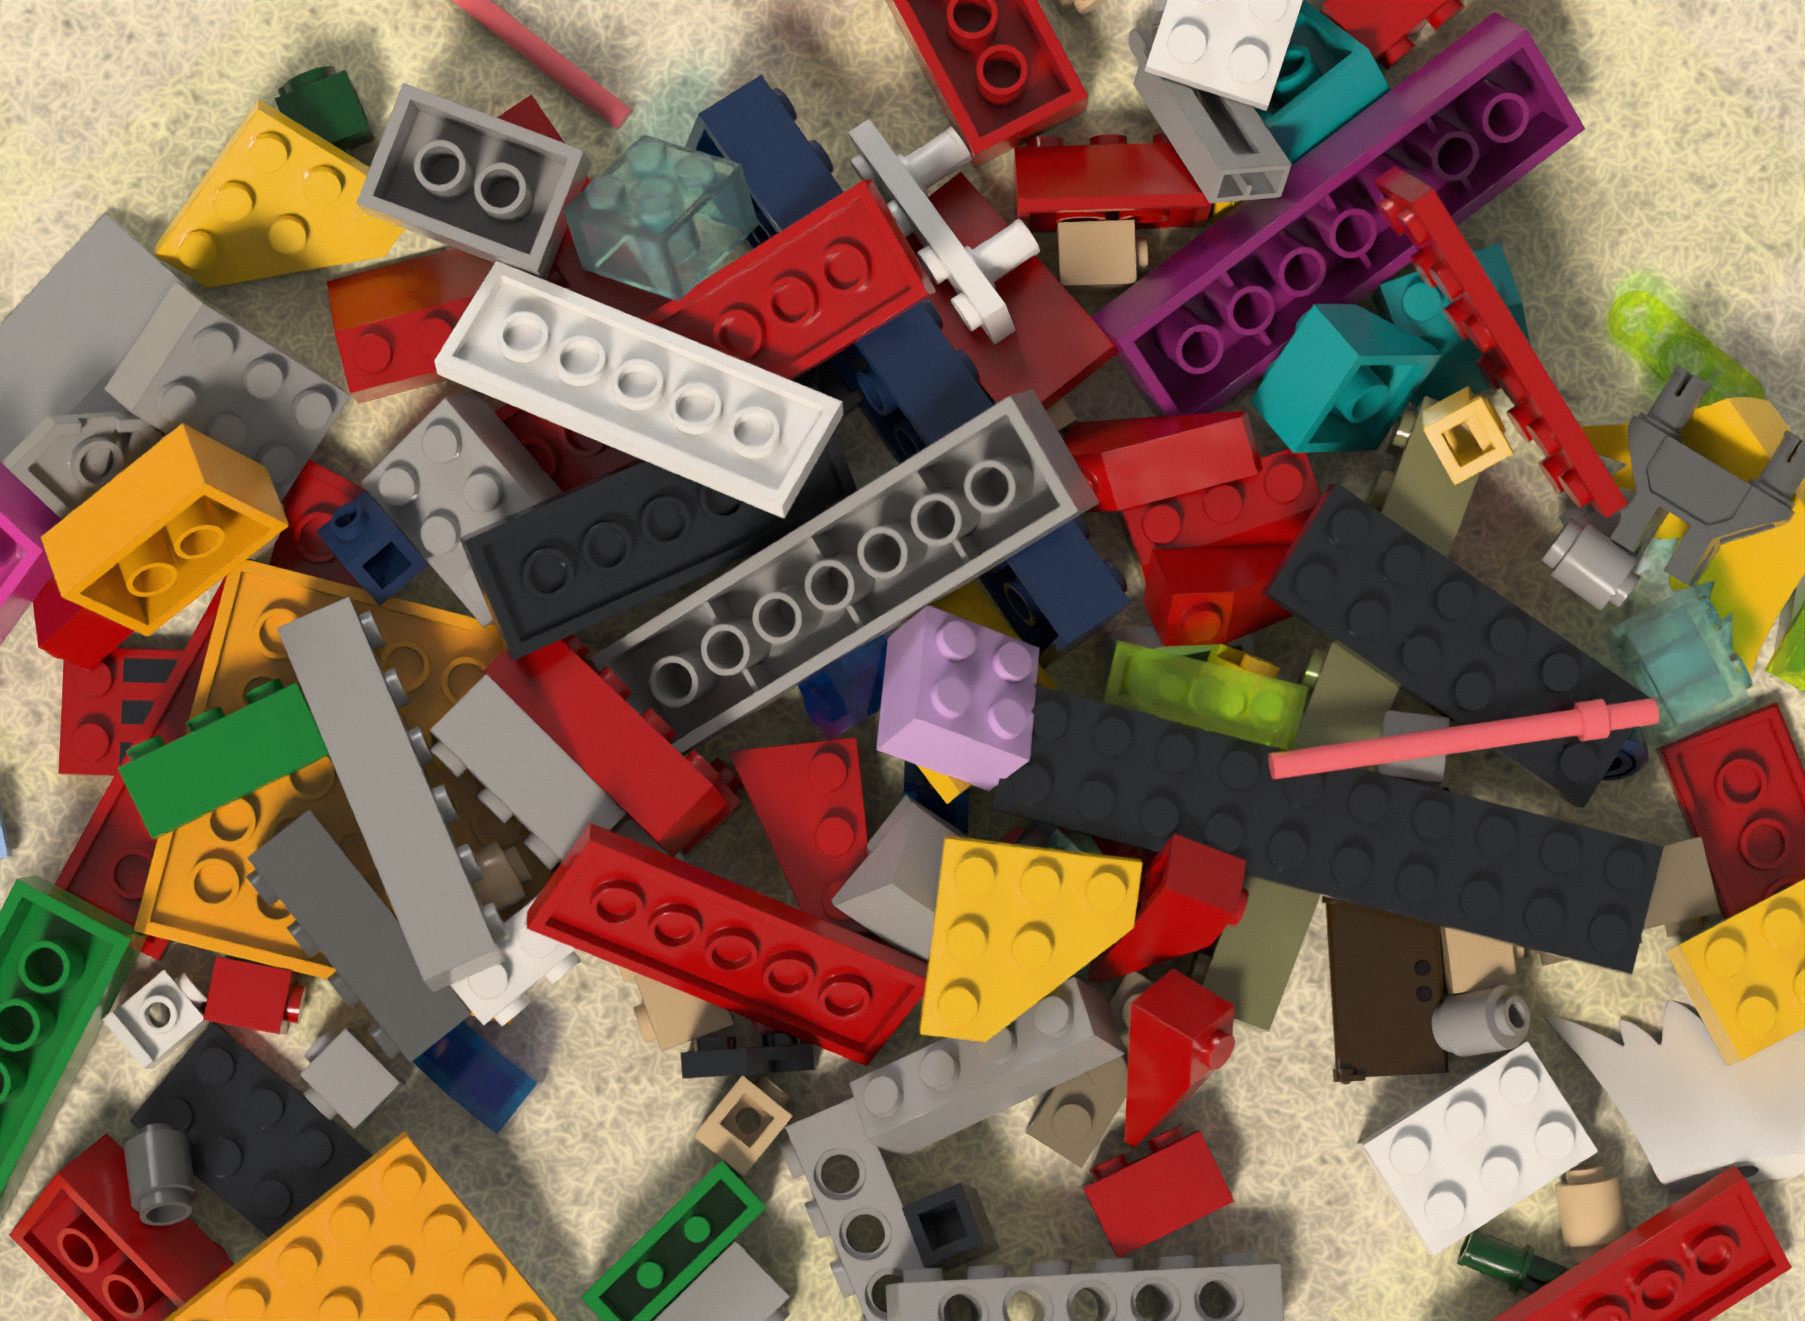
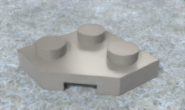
(78, 455)

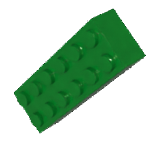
(56, 985)

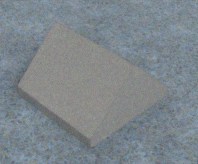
(898, 883)

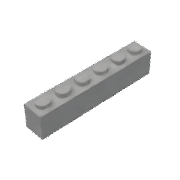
(392, 794)

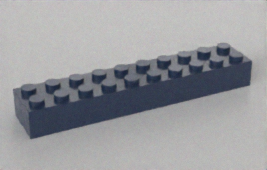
(915, 380)

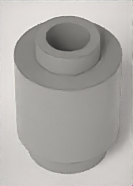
(1592, 565)
(1481, 1021)

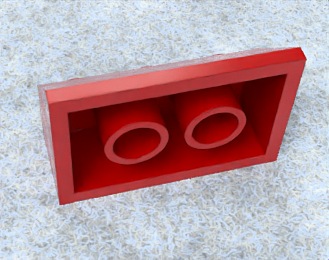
(1105, 184)
(399, 319)
(1237, 513)
(102, 1251)

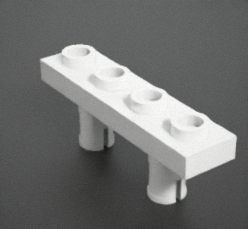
(943, 256)

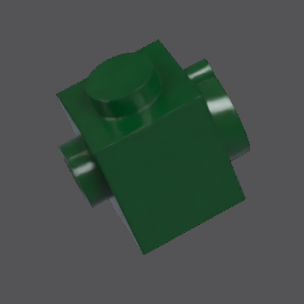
(326, 106)

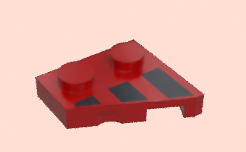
(108, 707)

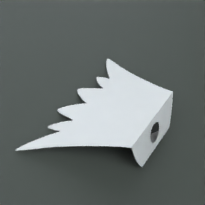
(1695, 1109)

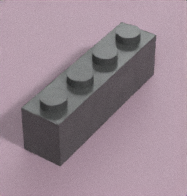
(356, 934)

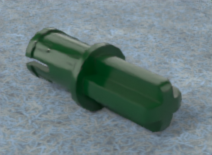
(1507, 1262)

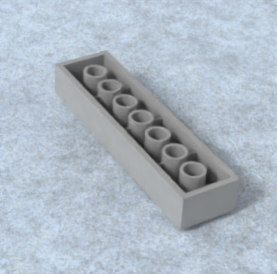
(853, 572)

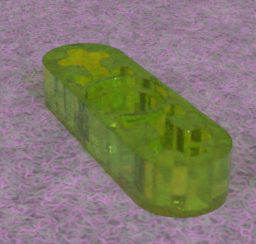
(1657, 319)

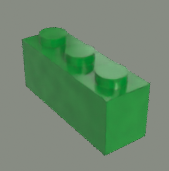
(222, 757)
(676, 1247)

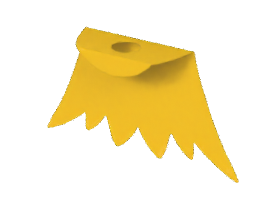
(1749, 574)

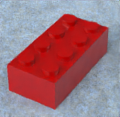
(992, 69)

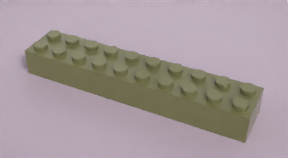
(1342, 704)

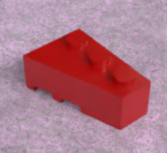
(812, 817)

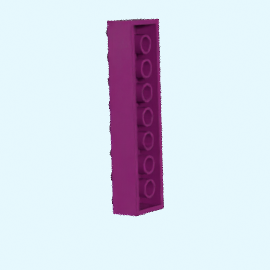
(1236, 291)

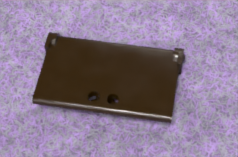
(1376, 991)

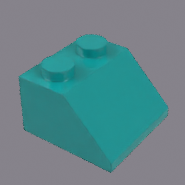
(1320, 85)
(1418, 310)
(1342, 380)

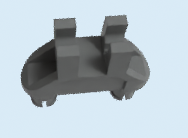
(1696, 489)

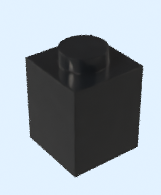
(950, 1227)

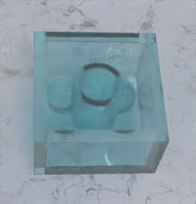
(661, 217)
(1681, 663)

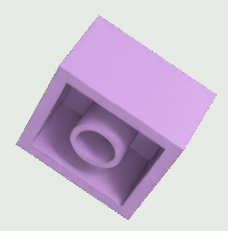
(958, 698)

